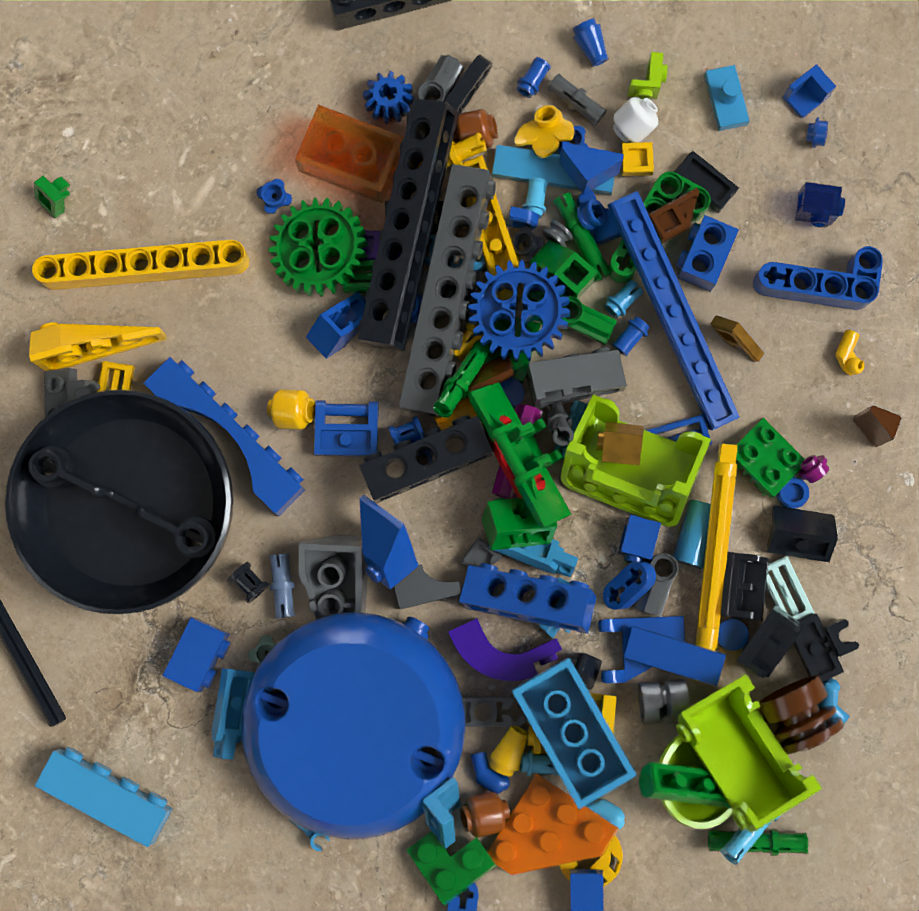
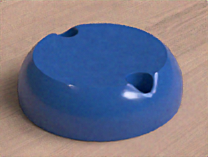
(352, 726)

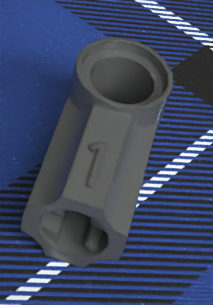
(442, 78)
(655, 599)

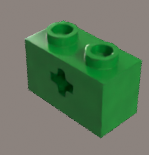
(512, 526)

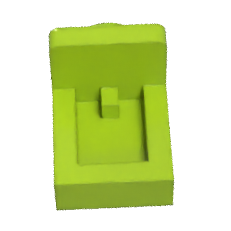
(655, 76)

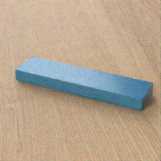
(523, 164)

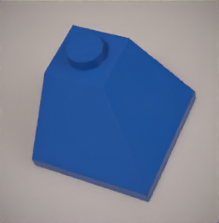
(385, 545)

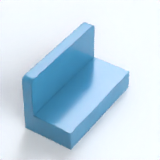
(438, 809)

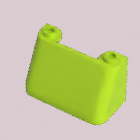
(652, 490)
(744, 756)

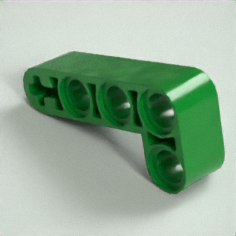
(654, 201)

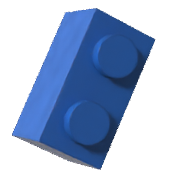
(197, 655)

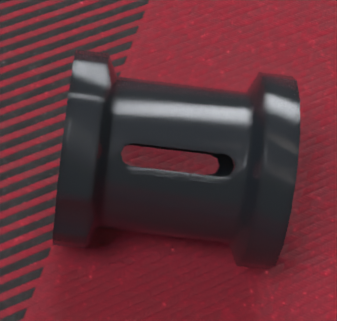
(248, 582)

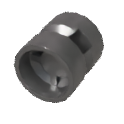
(662, 701)

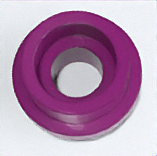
(813, 468)

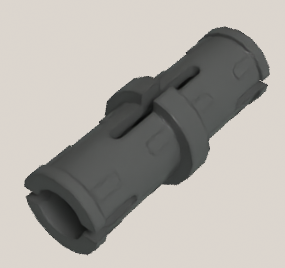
(577, 99)
(559, 424)

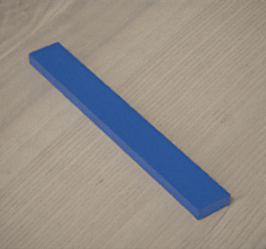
(673, 310)

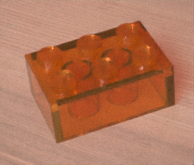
(349, 153)

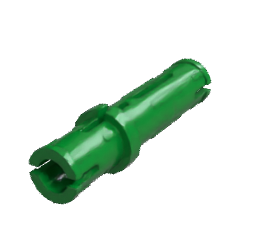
(581, 236)
(457, 386)
(769, 842)

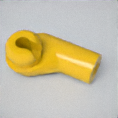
(845, 355)

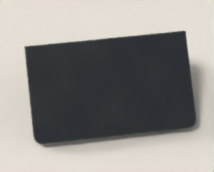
(802, 534)

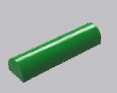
(680, 785)

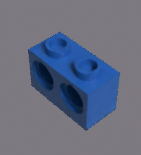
(711, 255)

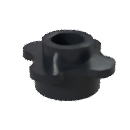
(534, 243)

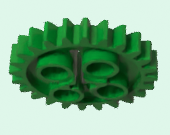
(291, 251)

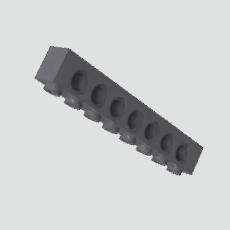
(462, 183)

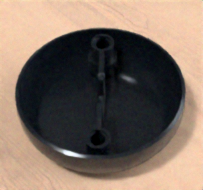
(120, 503)

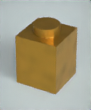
(621, 443)

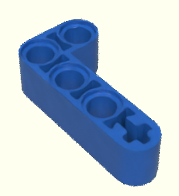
(816, 278)

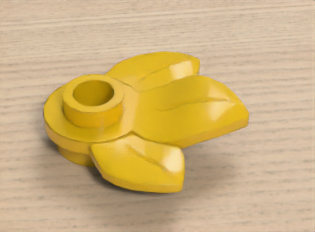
(545, 131)

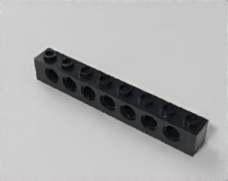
(440, 121)

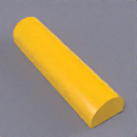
(496, 238)

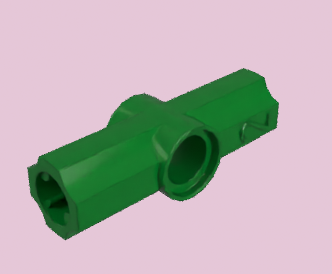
(587, 322)

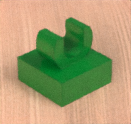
(52, 194)

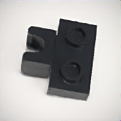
(821, 646)

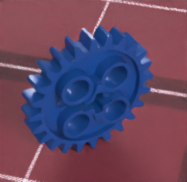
(546, 311)

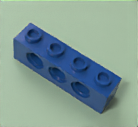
(572, 616)

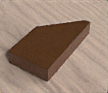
(675, 216)

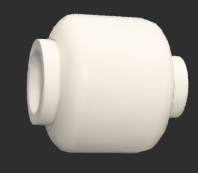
(635, 120)

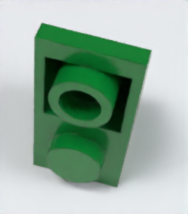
(569, 267)

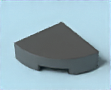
(480, 553)

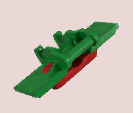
(520, 454)

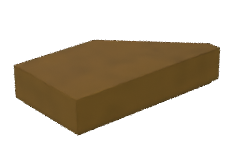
(736, 335)

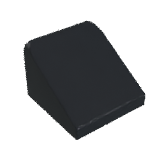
(588, 669)

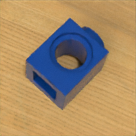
(638, 539)

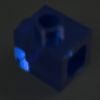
(819, 204)

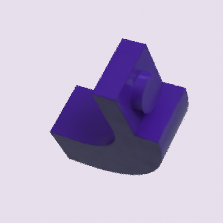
(486, 659)

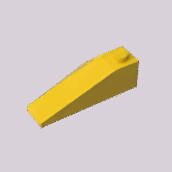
(73, 344)

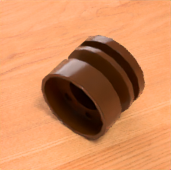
(802, 719)

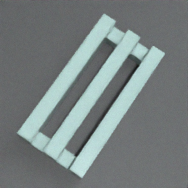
(785, 562)

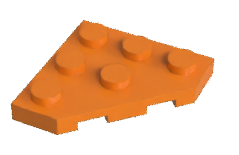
(549, 831)

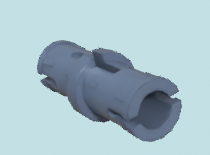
(282, 586)

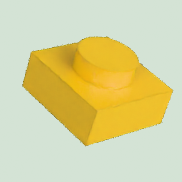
(637, 159)

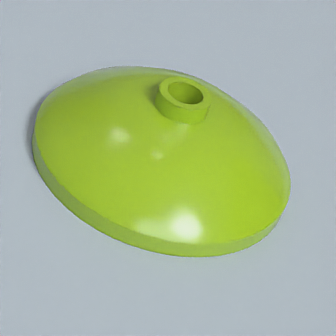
(690, 814)

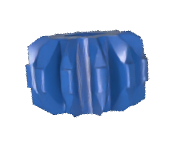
(381, 105)

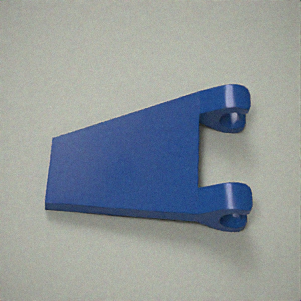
(666, 626)

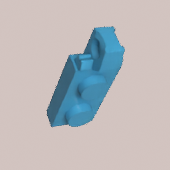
(544, 557)
(229, 711)

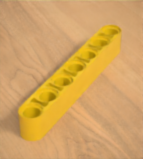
(128, 258)

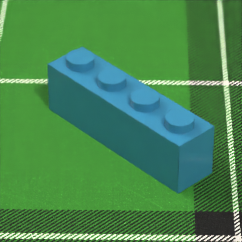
(104, 796)

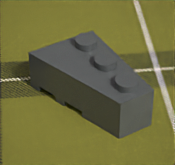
(575, 377)

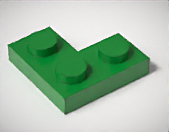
(448, 873)

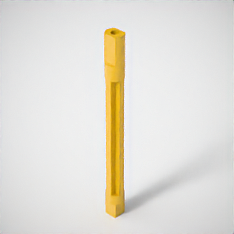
(716, 547)

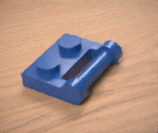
(346, 439)

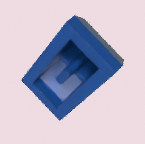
(589, 166)

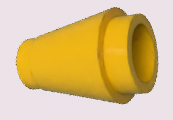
(509, 752)

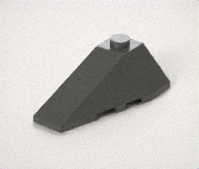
(334, 574)

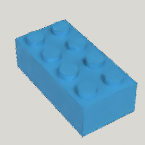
(573, 733)

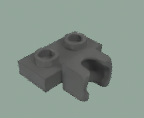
(63, 386)

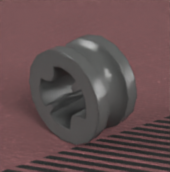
(557, 233)

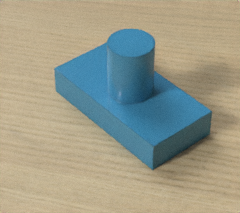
(726, 98)

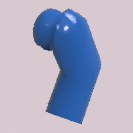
(486, 777)

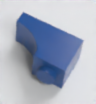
(337, 325)

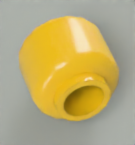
(291, 409)

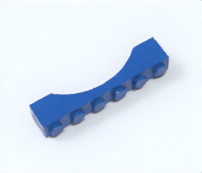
(269, 479)

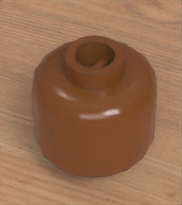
(474, 122)
(484, 814)

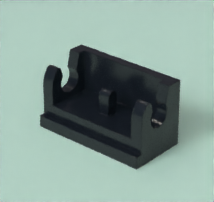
(745, 586)
(770, 642)

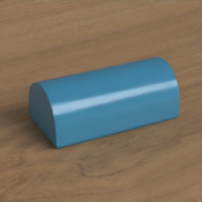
(693, 535)

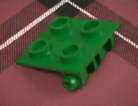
(767, 458)

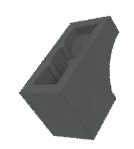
(420, 589)

